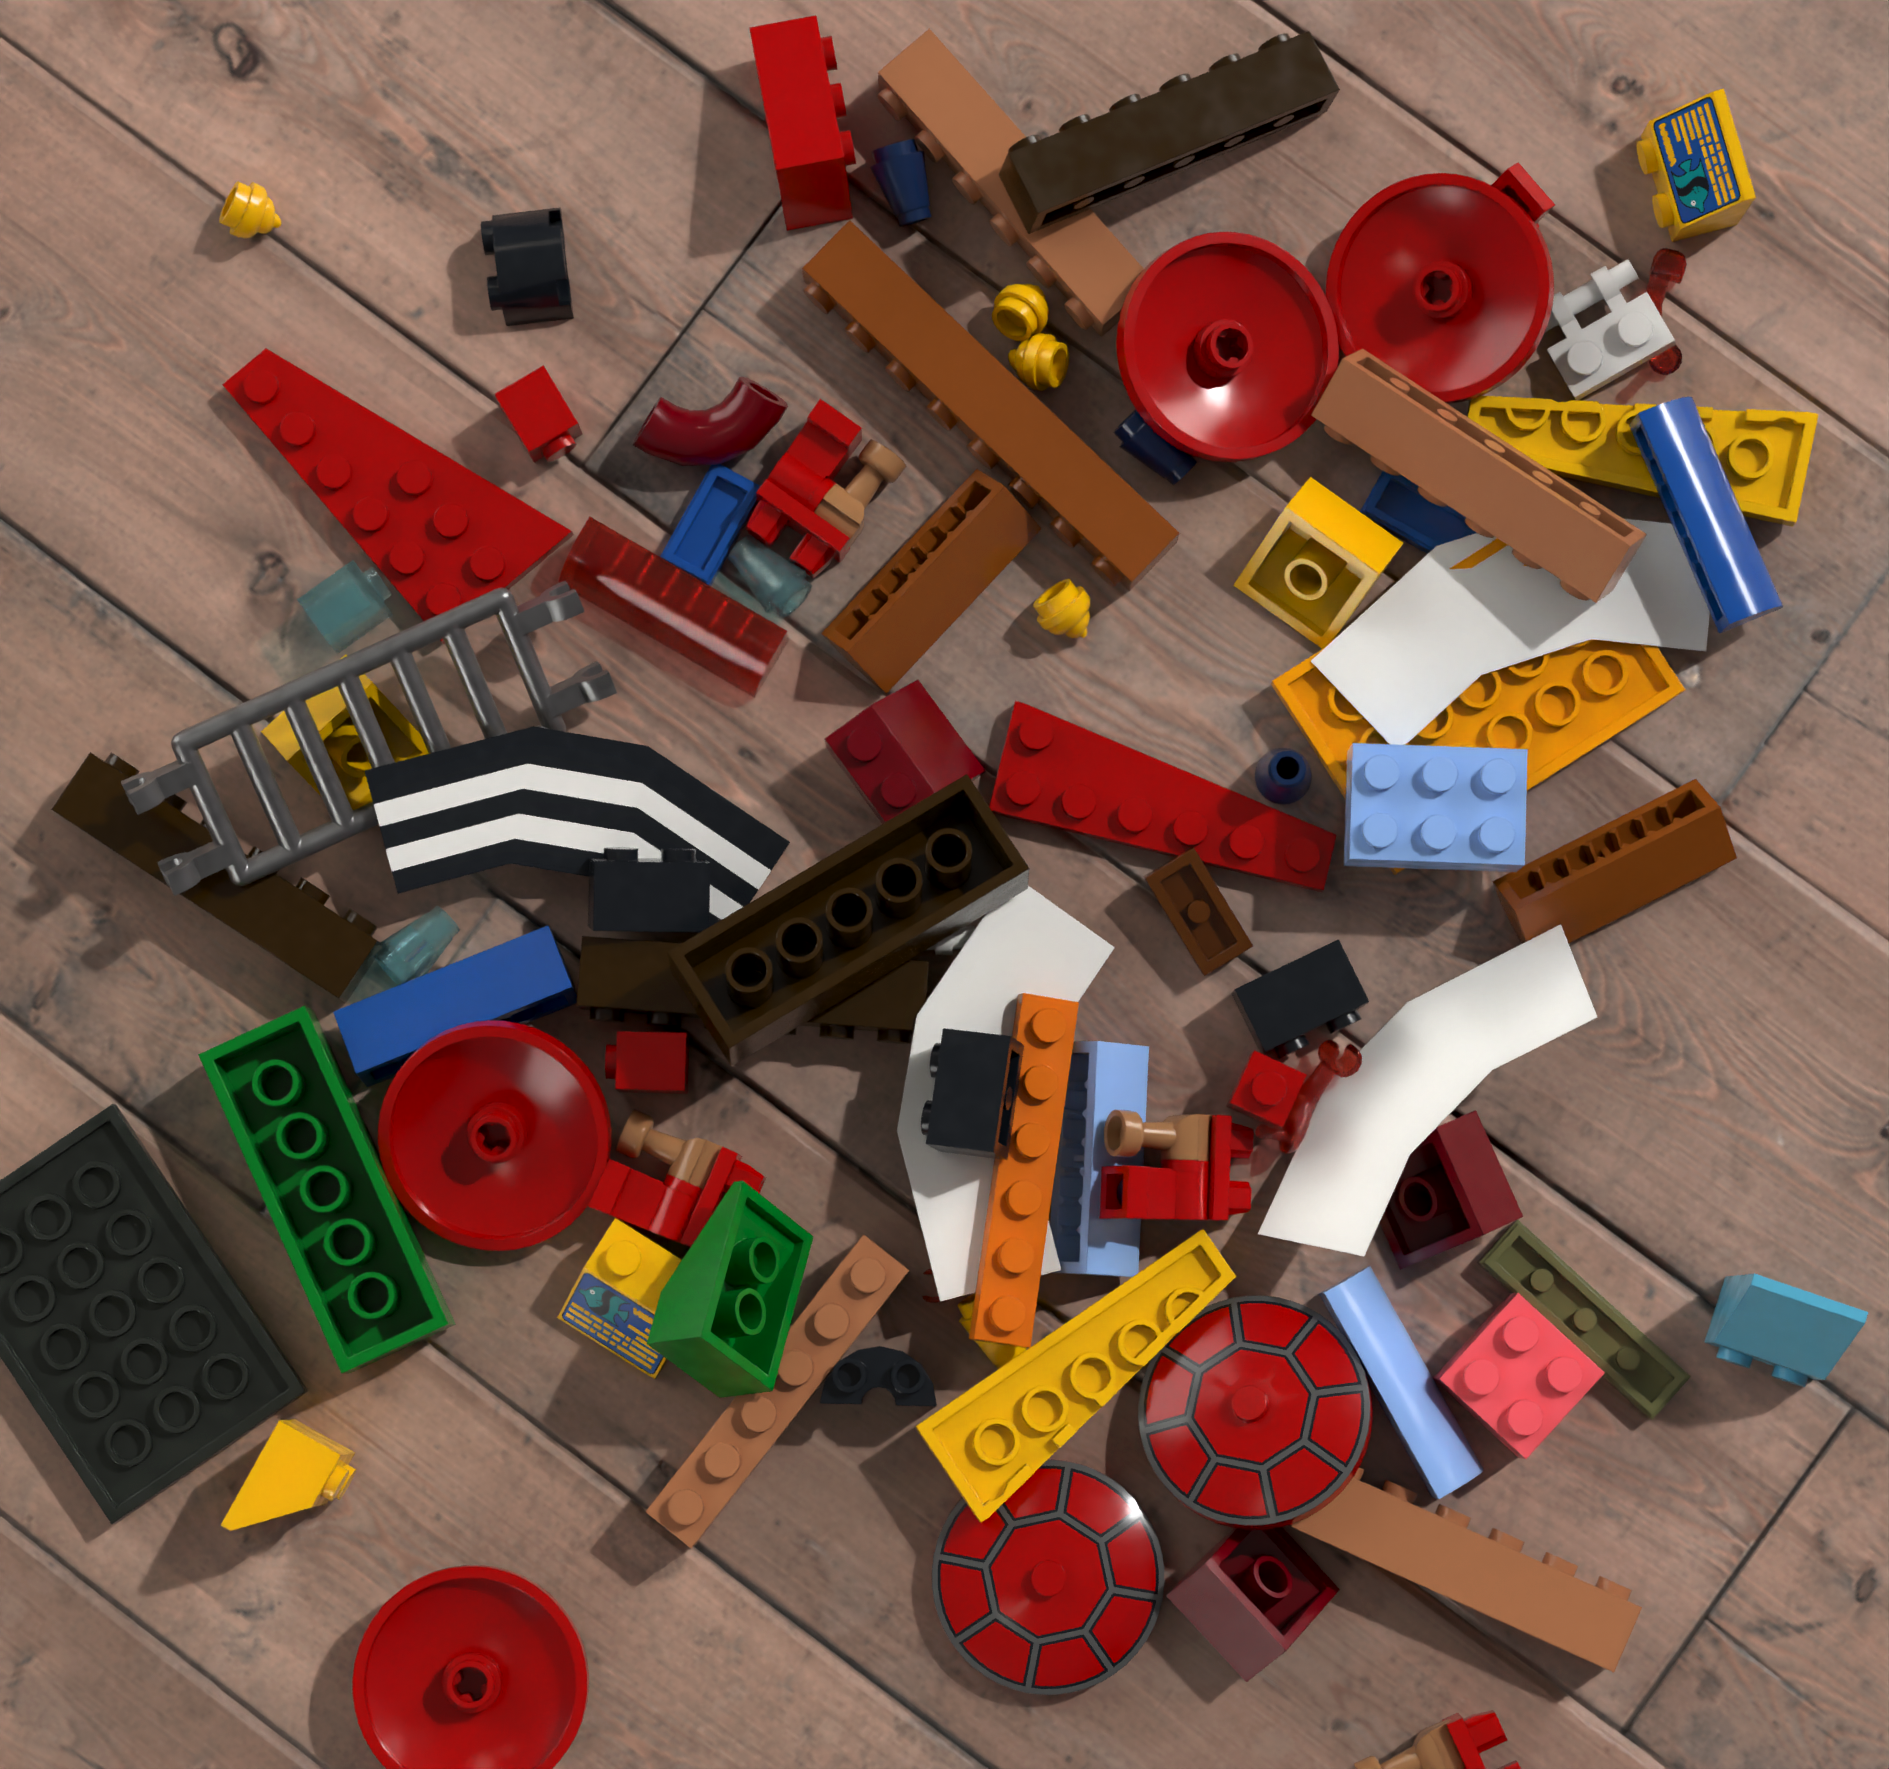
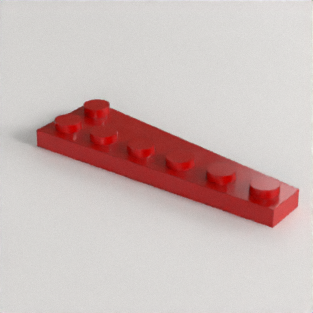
(1113, 793)

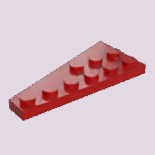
(410, 508)

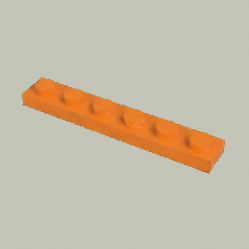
(1024, 1182)

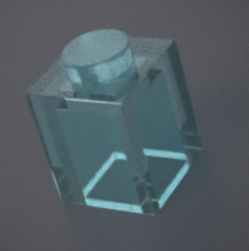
(347, 605)

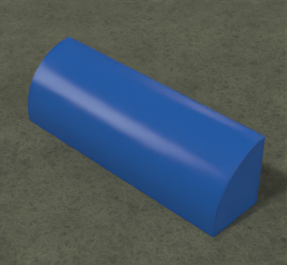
(1705, 513)
(504, 983)

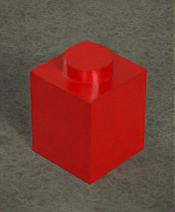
(540, 416)
(649, 1062)
(1266, 1090)

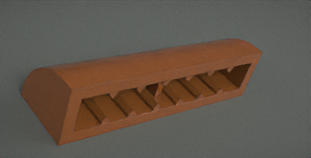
(932, 580)
(1618, 866)

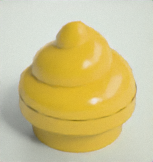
(249, 211)
(1020, 311)
(1040, 361)
(1064, 609)

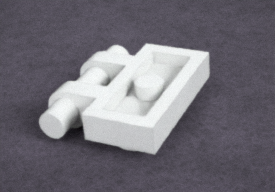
(1613, 343)

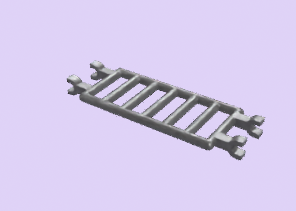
(189, 770)

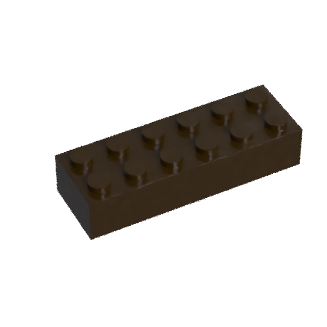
(849, 919)

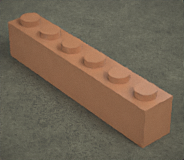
(973, 138)
(1477, 476)
(758, 1420)
(1478, 1570)

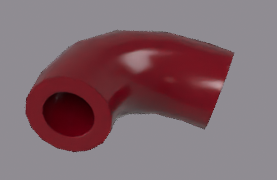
(713, 433)

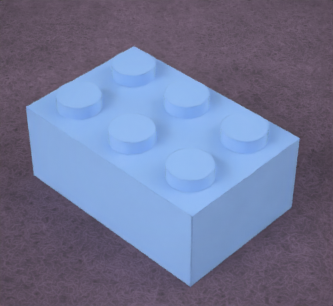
(1435, 807)

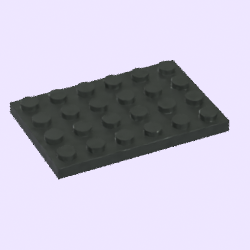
(127, 1319)

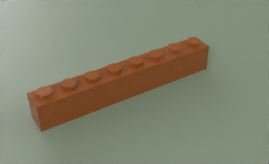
(989, 406)

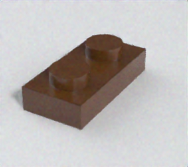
(1198, 911)

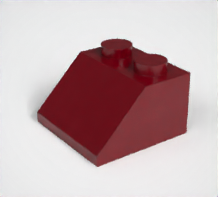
(901, 751)
(1448, 1193)
(1253, 1596)

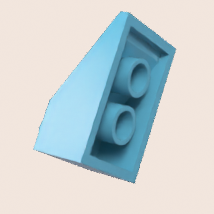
(1781, 1327)

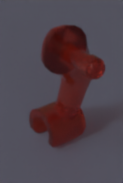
(1666, 267)
(1311, 1091)

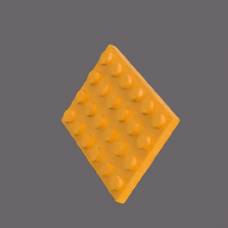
(1547, 704)

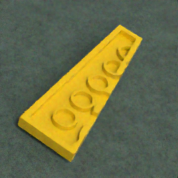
(1592, 442)
(1036, 1402)

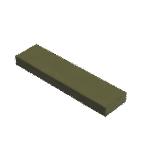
(1586, 1318)

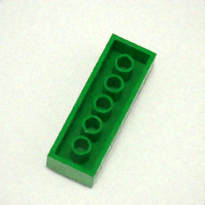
(326, 1189)

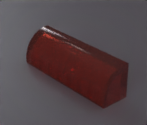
(673, 607)

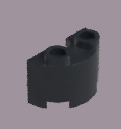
(530, 266)
(879, 1368)

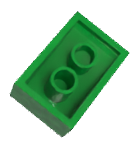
(734, 1296)

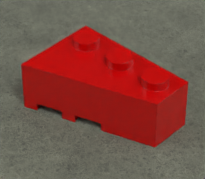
(803, 121)

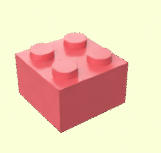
(1518, 1375)

